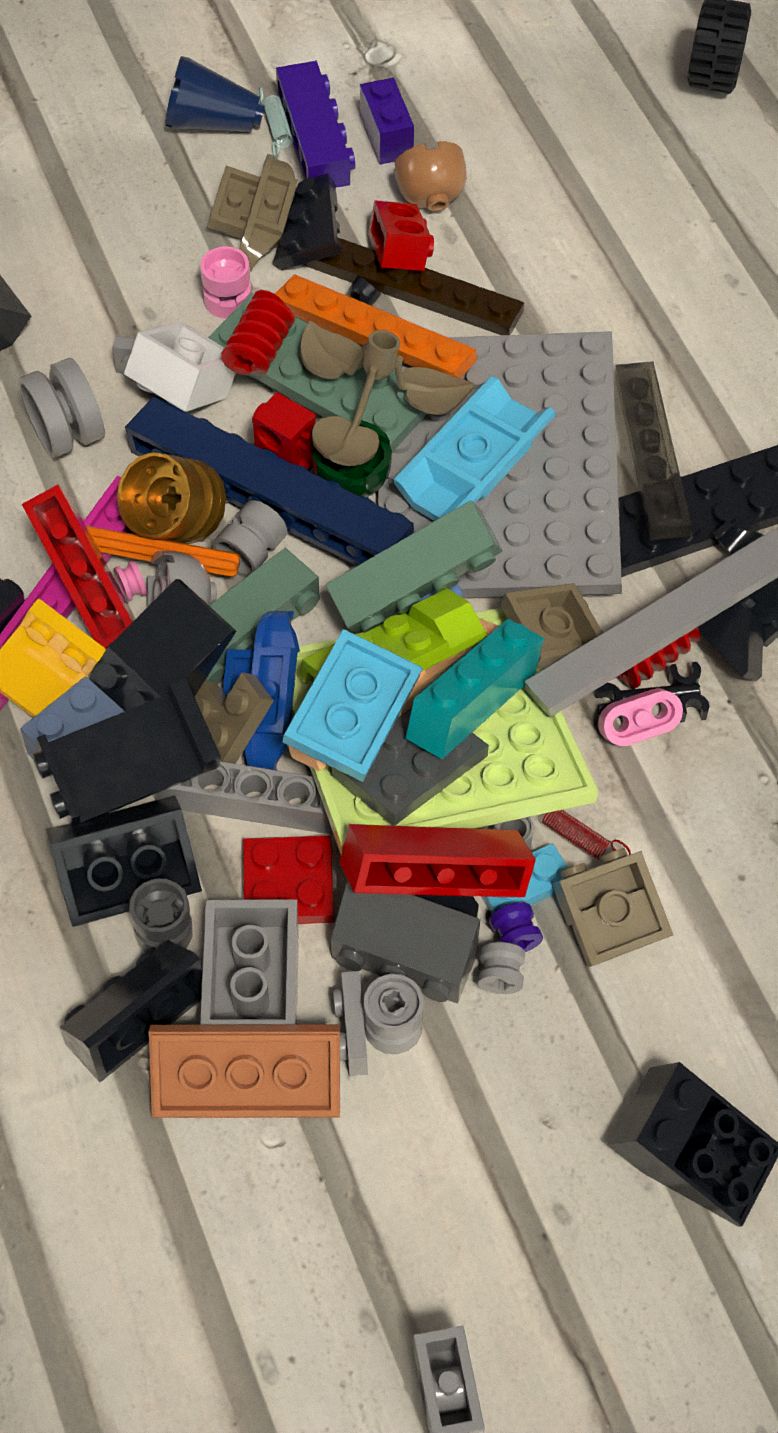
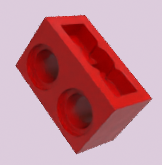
(400, 235)
(285, 430)

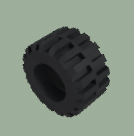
(719, 45)

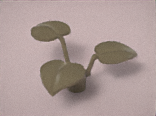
(333, 354)

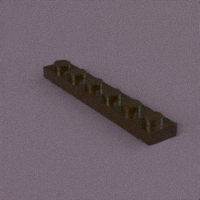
(425, 289)

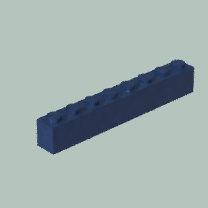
(307, 503)

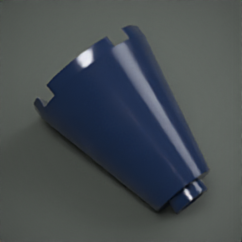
(210, 101)

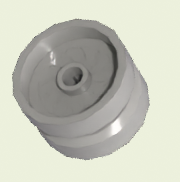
(61, 407)

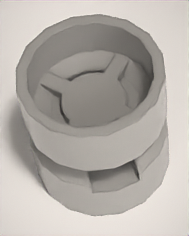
(252, 535)
(393, 1013)

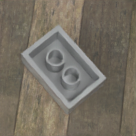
(250, 962)

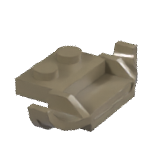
(254, 206)

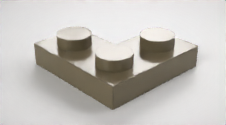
(235, 717)

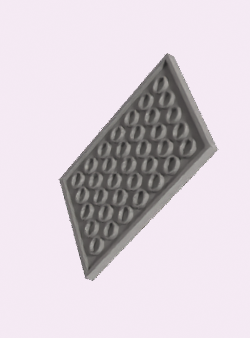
(561, 498)

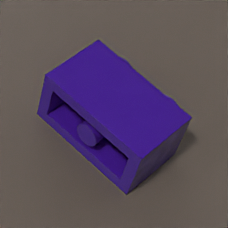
(386, 119)

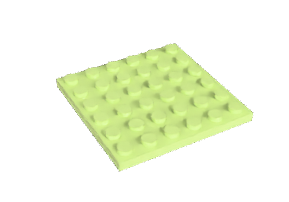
(527, 772)

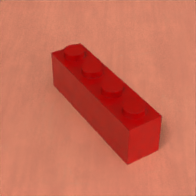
(79, 564)
(436, 861)

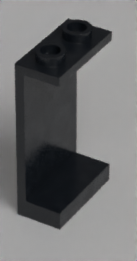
(128, 756)

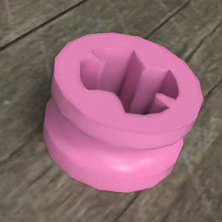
(130, 581)

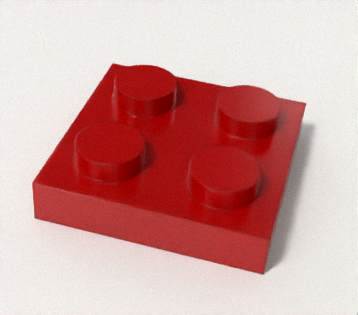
(291, 871)

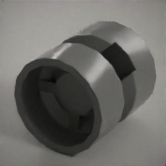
(161, 914)

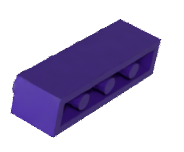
(314, 123)

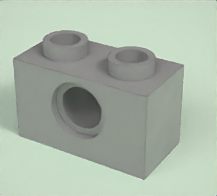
(447, 1381)

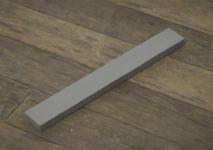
(656, 626)

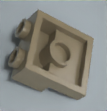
(556, 615)
(612, 906)

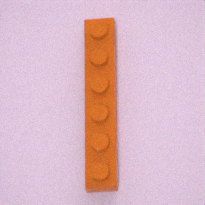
(358, 320)

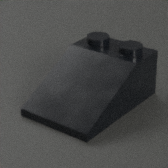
(164, 644)

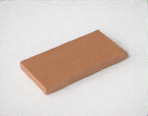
(245, 1071)

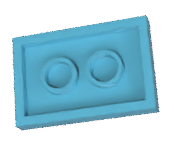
(352, 705)

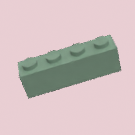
(415, 568)
(277, 585)

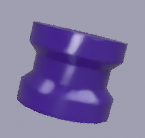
(516, 926)

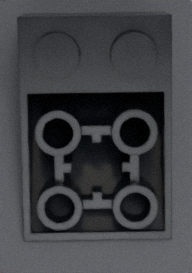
(695, 1142)

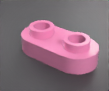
(638, 717)

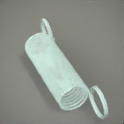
(283, 123)

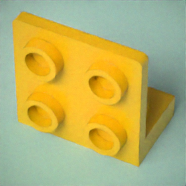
(45, 659)

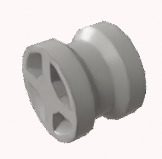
(501, 968)

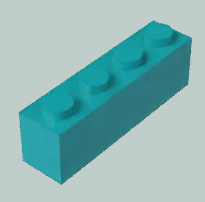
(474, 688)

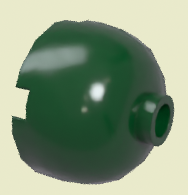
(358, 479)

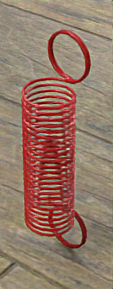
(586, 832)

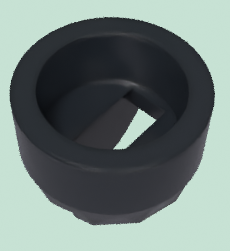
(363, 291)

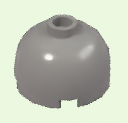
(179, 566)

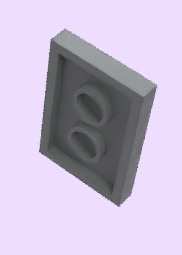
(409, 775)

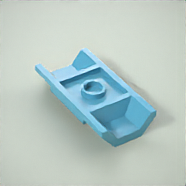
(471, 452)

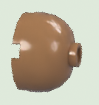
(431, 176)

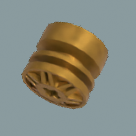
(171, 498)

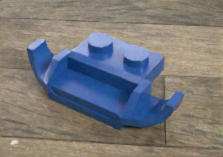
(275, 667)

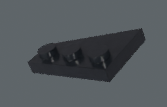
(310, 224)

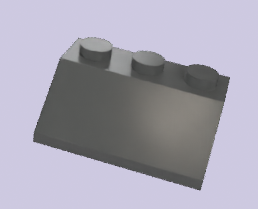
(408, 939)

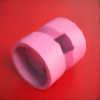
(225, 280)

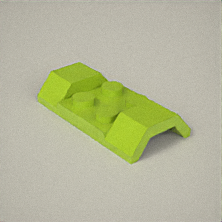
(425, 637)

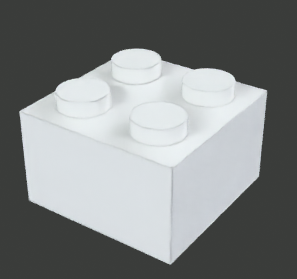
(179, 366)

